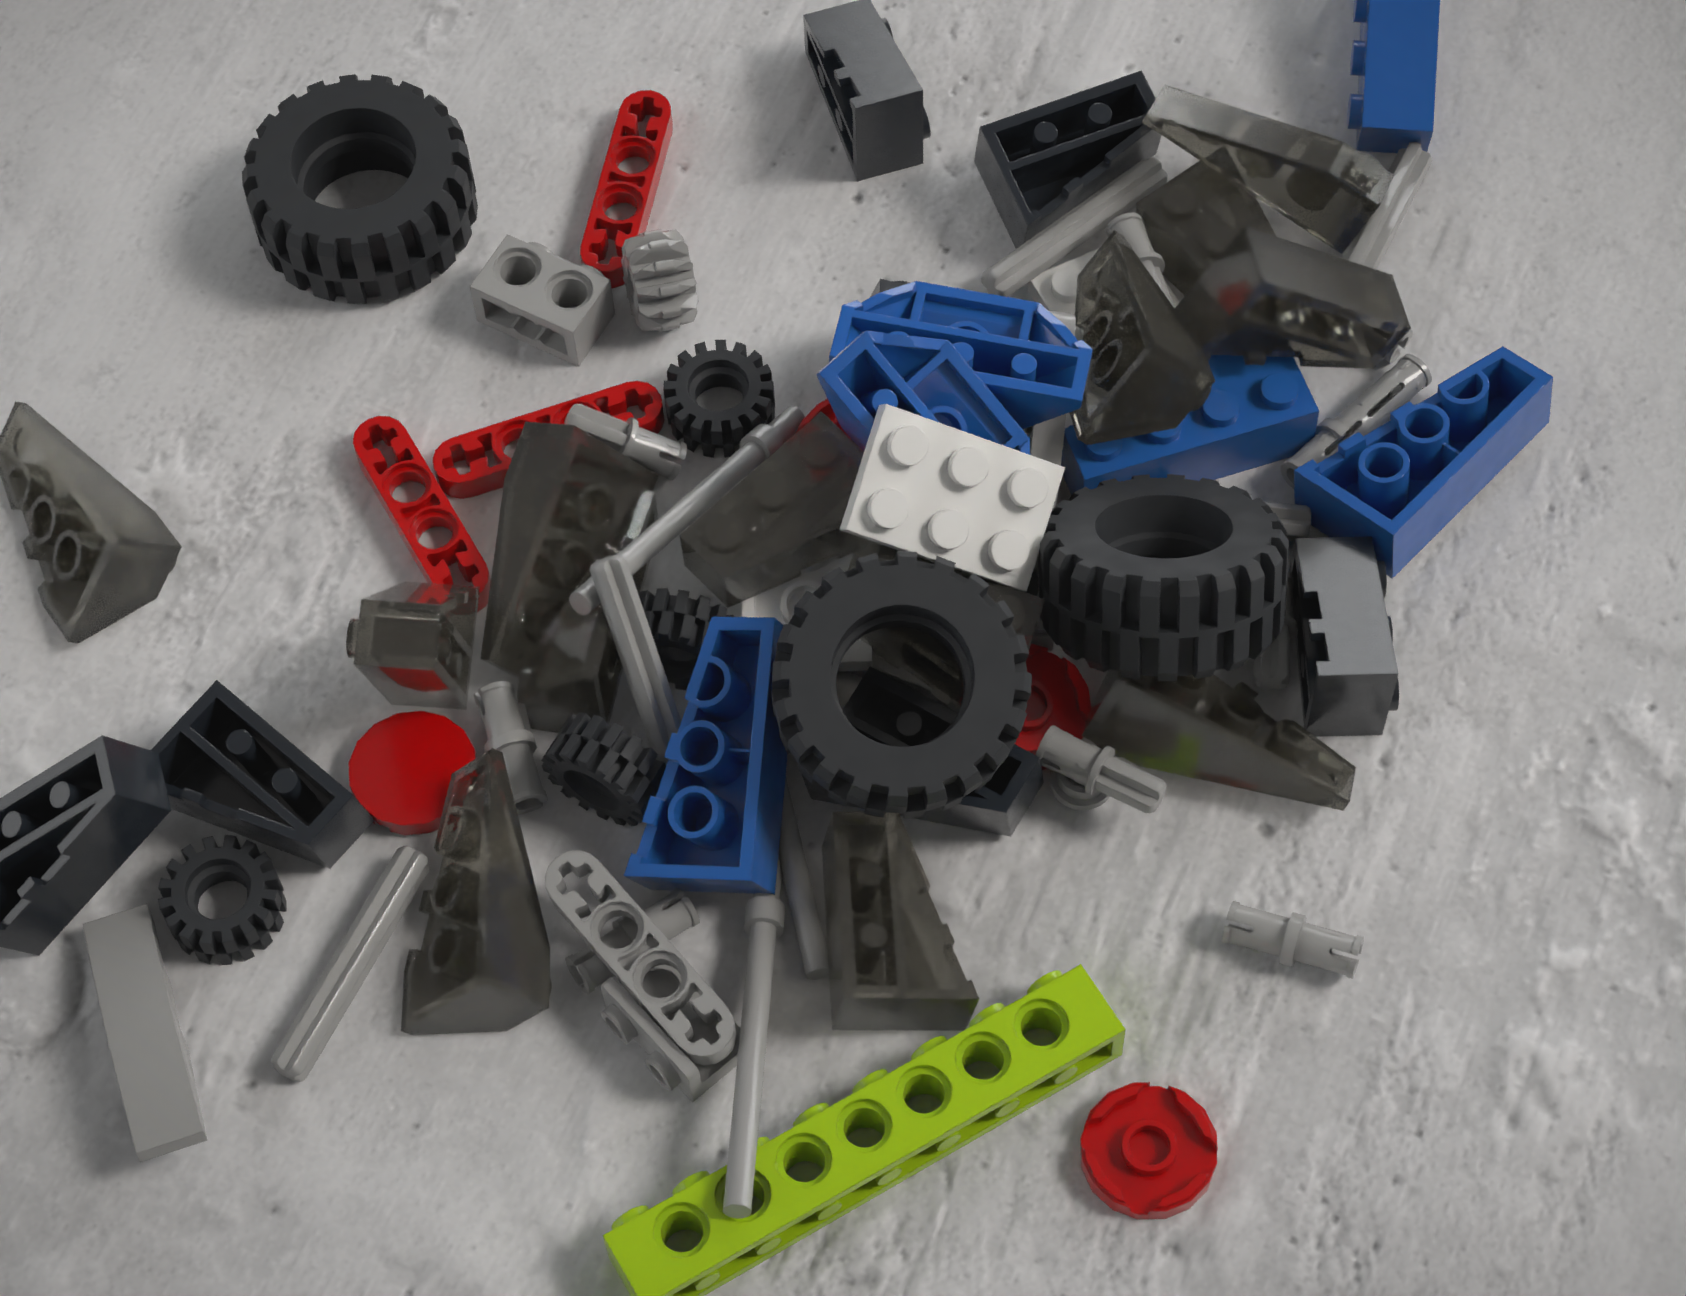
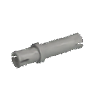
(1400, 384)

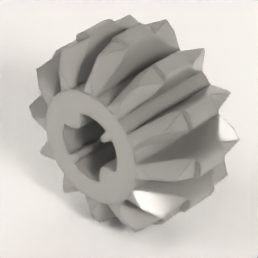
(659, 280)

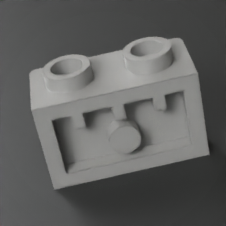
(665, 1059)

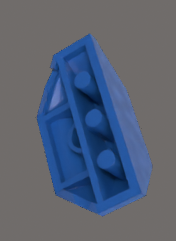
(1009, 342)
(917, 377)

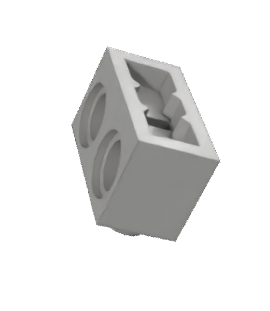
(539, 307)

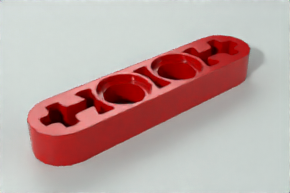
(621, 187)
(496, 437)
(426, 512)

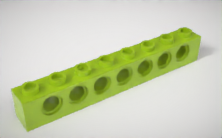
(911, 1141)

